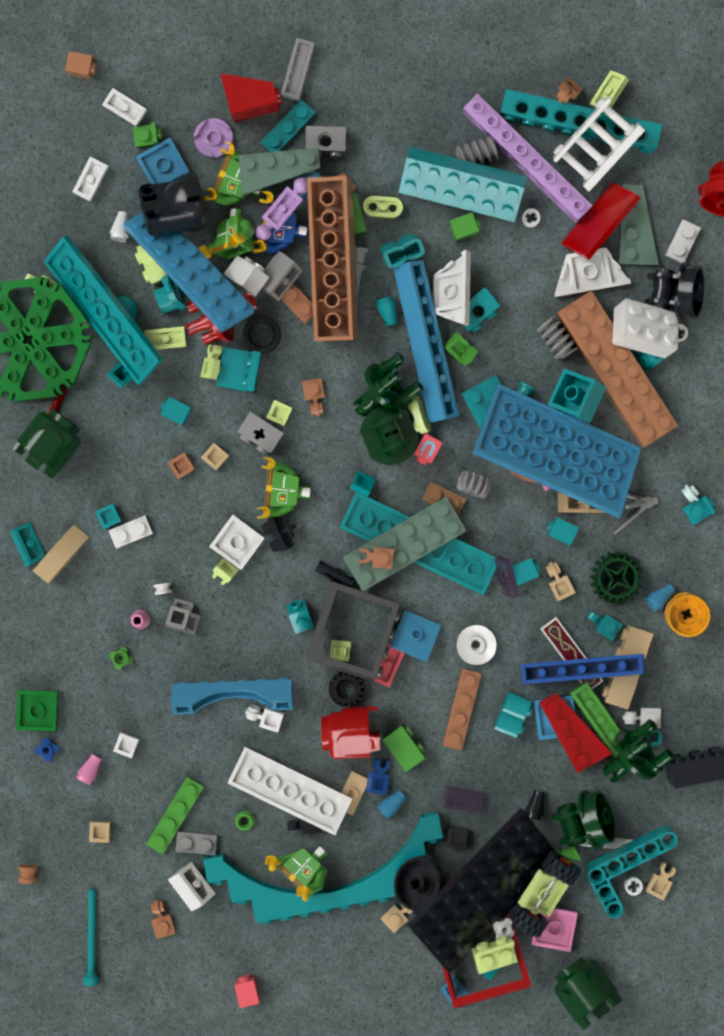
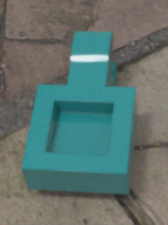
(606, 626)

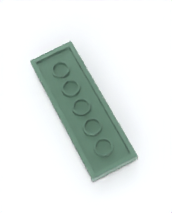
(409, 540)

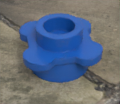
(47, 744)

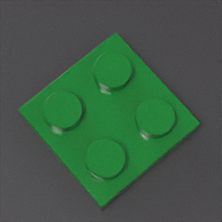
(37, 710)

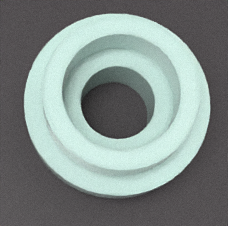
(691, 493)

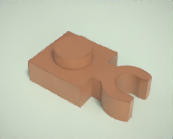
(381, 557)

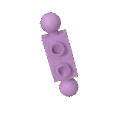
(282, 209)

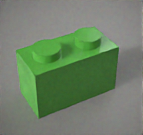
(404, 748)

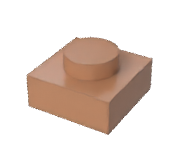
(181, 465)

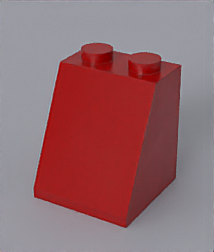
(250, 97)

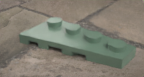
(273, 168)
(636, 234)

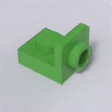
(147, 135)

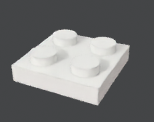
(237, 542)

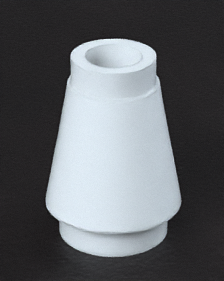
(118, 232)

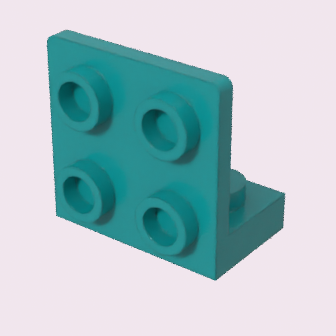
(239, 369)

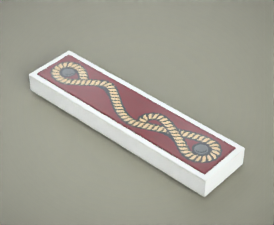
(566, 646)

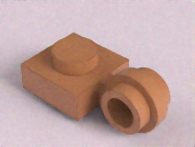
(568, 90)
(314, 390)
(163, 924)

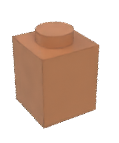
(80, 65)

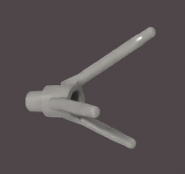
(642, 504)

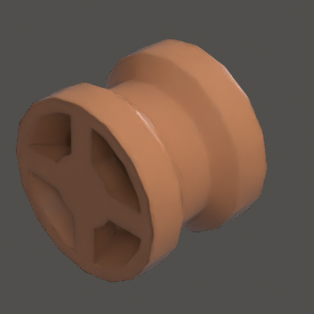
(28, 873)

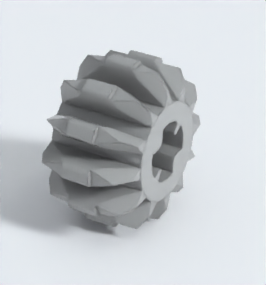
(474, 484)

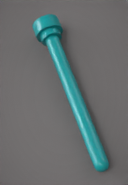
(91, 977)

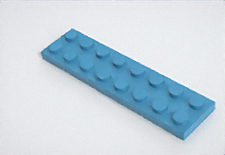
(193, 274)

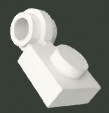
(645, 713)
(269, 718)

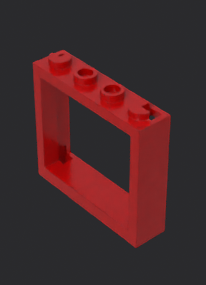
(495, 991)

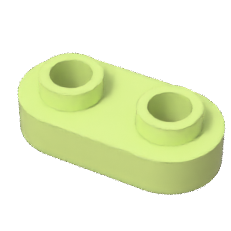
(383, 205)
(420, 416)

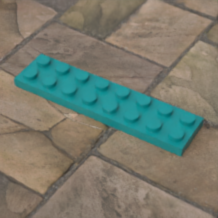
(103, 310)
(451, 560)

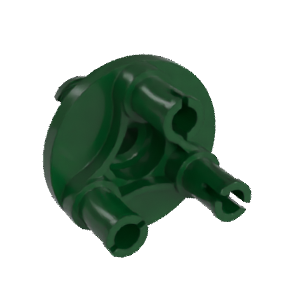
(385, 388)
(636, 755)

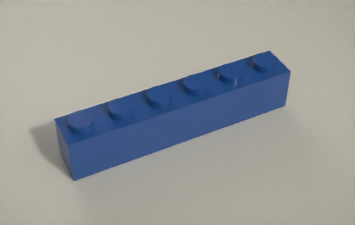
(583, 668)

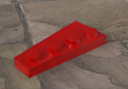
(576, 738)

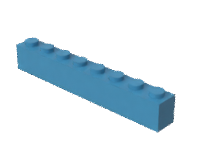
(426, 341)

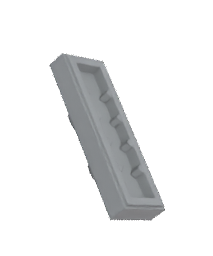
(298, 69)

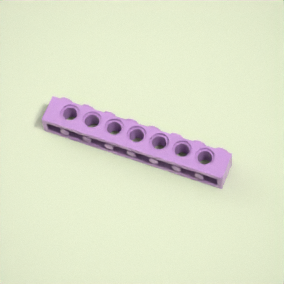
(526, 158)

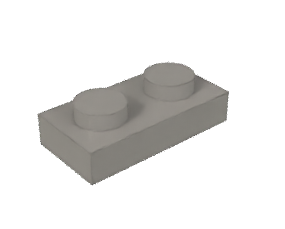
(196, 843)

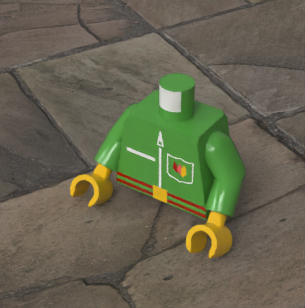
(228, 183)
(232, 238)
(281, 489)
(302, 869)

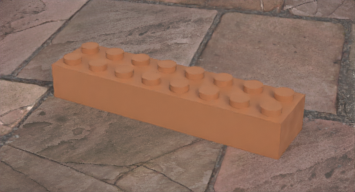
(333, 258)
(617, 370)

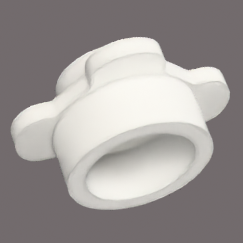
(498, 928)

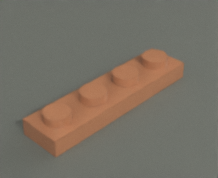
(461, 709)

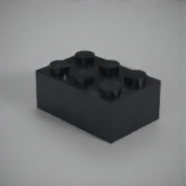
(696, 767)

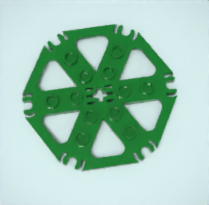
(46, 336)

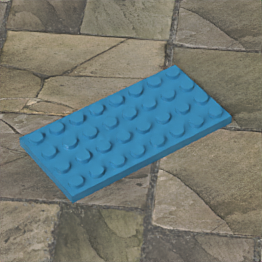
(557, 450)

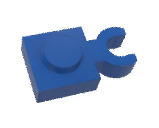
(377, 780)

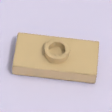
(354, 789)

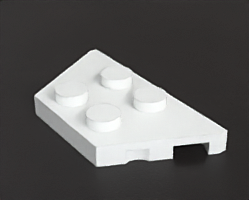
(585, 275)
(452, 290)

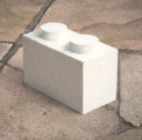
(246, 275)
(191, 886)

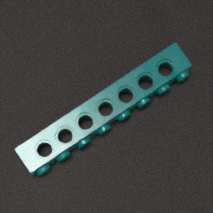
(571, 113)

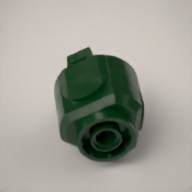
(49, 440)
(584, 990)

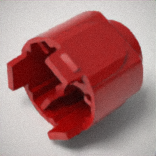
(348, 733)

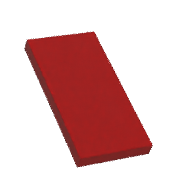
(600, 220)

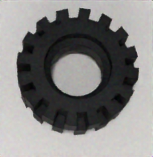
(342, 700)

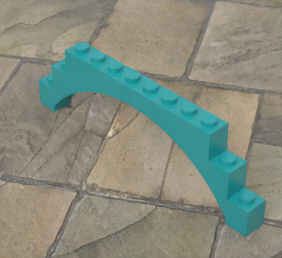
(276, 902)

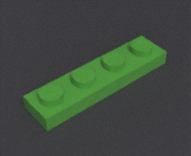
(596, 715)
(175, 815)

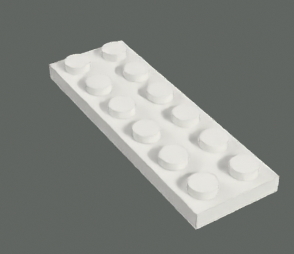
(290, 791)

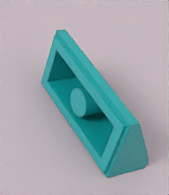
(27, 544)

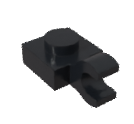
(306, 827)

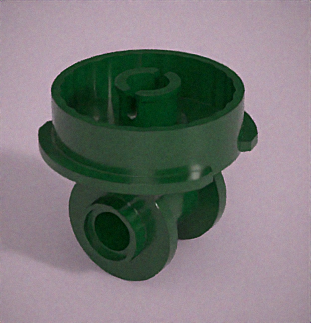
(389, 436)
(596, 819)

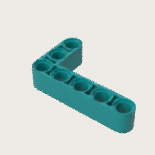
(624, 864)

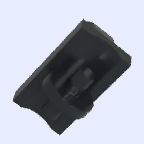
(282, 532)

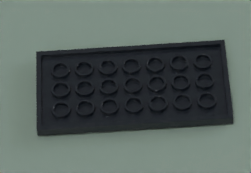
(481, 891)

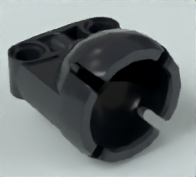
(173, 205)

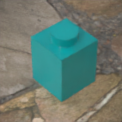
(175, 411)
(562, 531)
(525, 571)

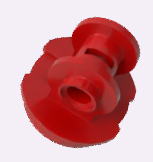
(712, 191)

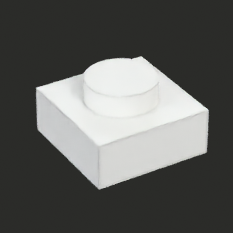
(126, 745)

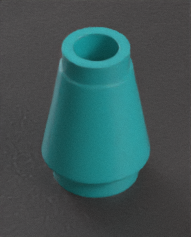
(387, 310)

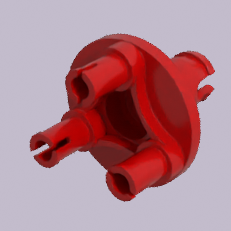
(204, 323)

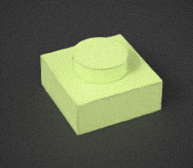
(279, 413)

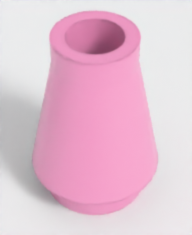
(145, 619)
(88, 771)

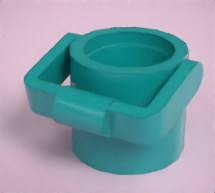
(169, 296)

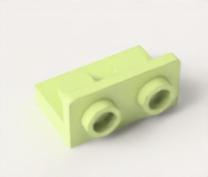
(494, 955)

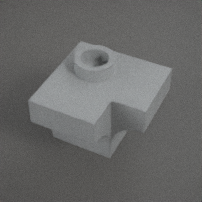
(182, 618)

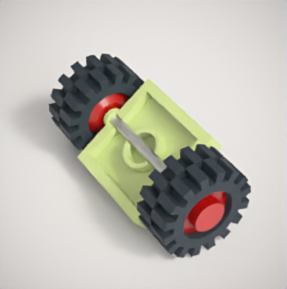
(544, 893)

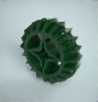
(622, 570)

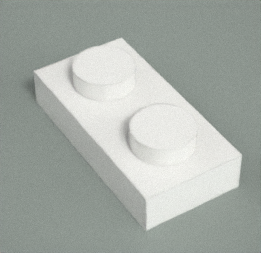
(124, 107)
(90, 179)
(682, 241)
(130, 532)

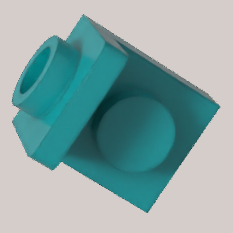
(699, 509)

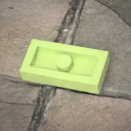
(612, 87)
(167, 337)

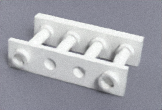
(604, 162)

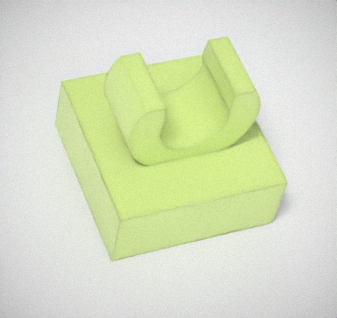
(225, 571)
(340, 650)

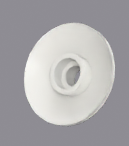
(478, 655)

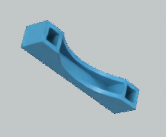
(193, 696)

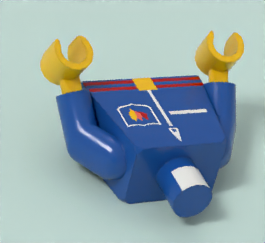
(285, 236)

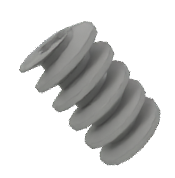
(477, 152)
(556, 338)

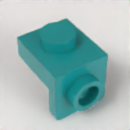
(299, 616)

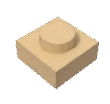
(215, 456)
(100, 831)

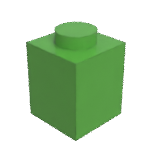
(465, 226)

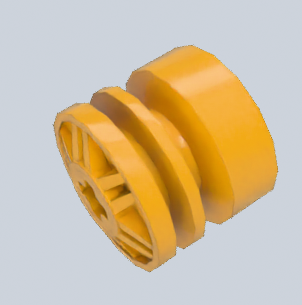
(692, 624)

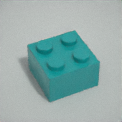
(577, 395)

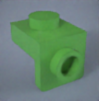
(460, 349)

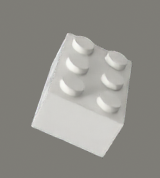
(645, 328)

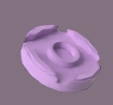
(218, 133)

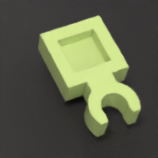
(211, 364)

